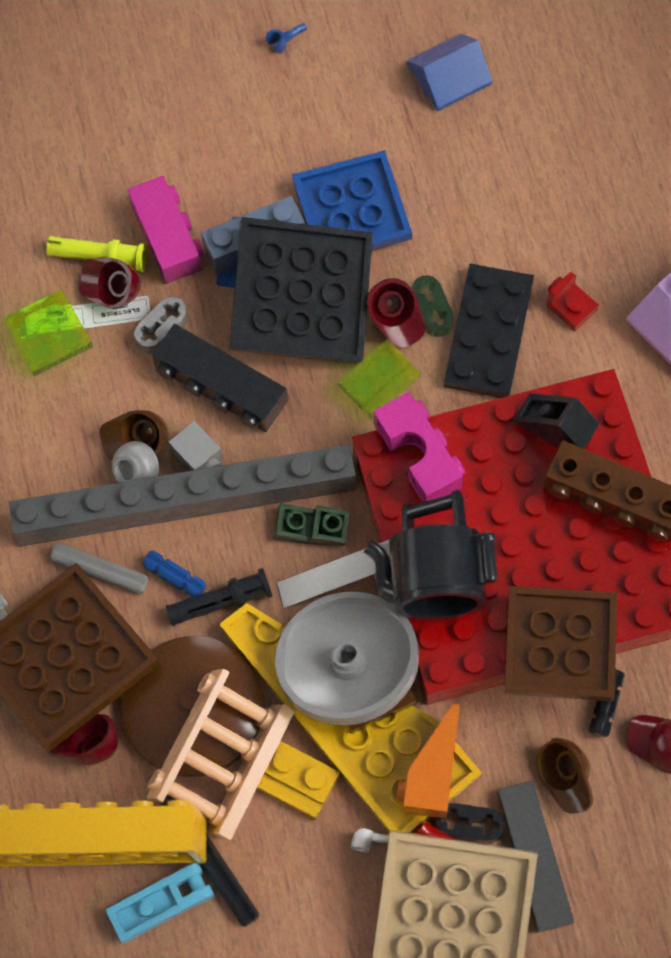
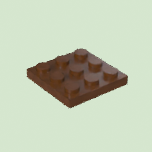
(561, 643)

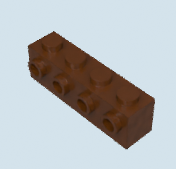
(611, 490)

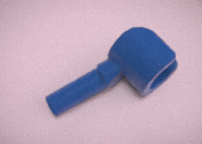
(276, 34)

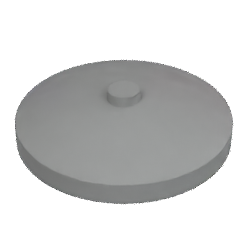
(347, 658)

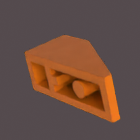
(430, 774)

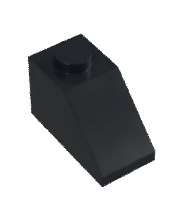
(557, 419)

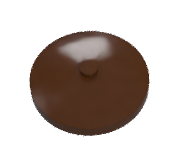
(163, 699)

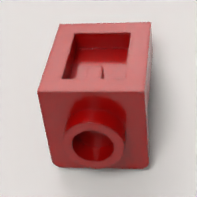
(570, 301)

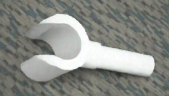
(363, 838)

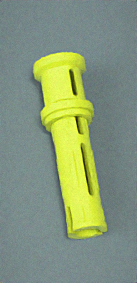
(133, 255)

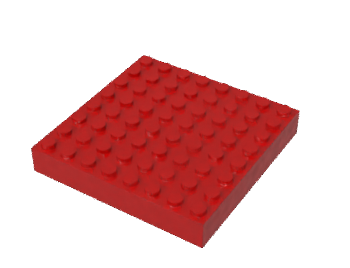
(537, 535)

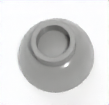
(134, 462)

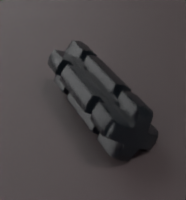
(606, 710)

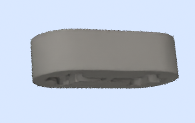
(157, 323)

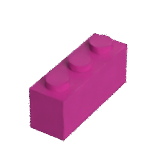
(166, 229)

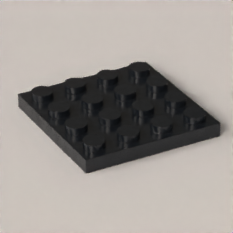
(301, 290)

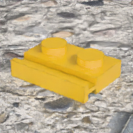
(298, 780)

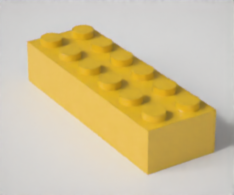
(102, 834)

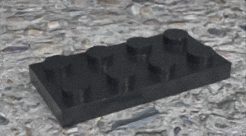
(488, 331)

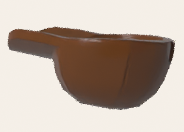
(134, 427)
(567, 787)

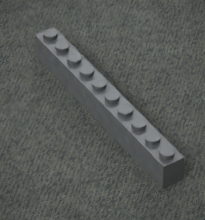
(182, 495)

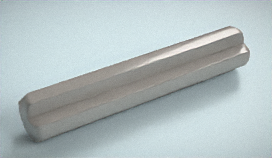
(100, 568)

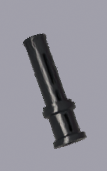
(235, 593)

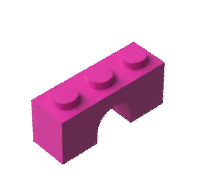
(406, 423)

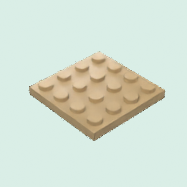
(453, 899)

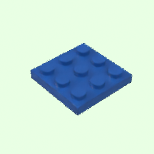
(355, 197)

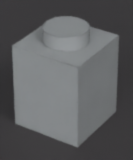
(195, 449)

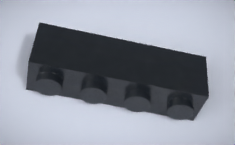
(220, 378)

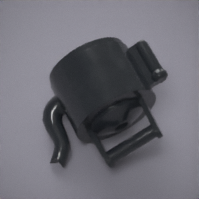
(435, 567)

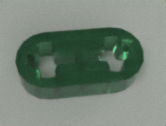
(438, 303)

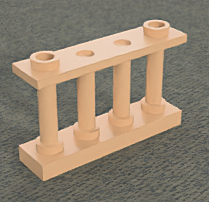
(239, 784)

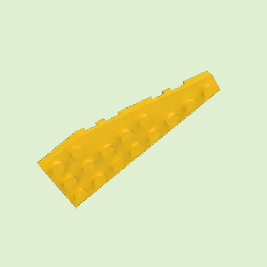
(367, 759)

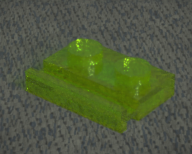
(379, 378)

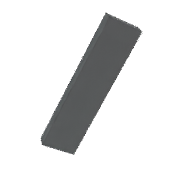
(530, 833)

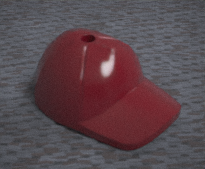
(109, 282)
(402, 320)
(651, 740)
(90, 743)

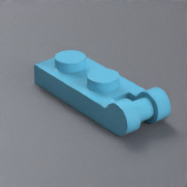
(158, 903)

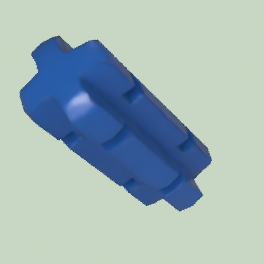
(174, 574)

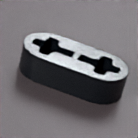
(469, 832)

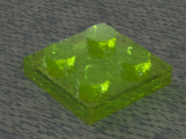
(47, 332)

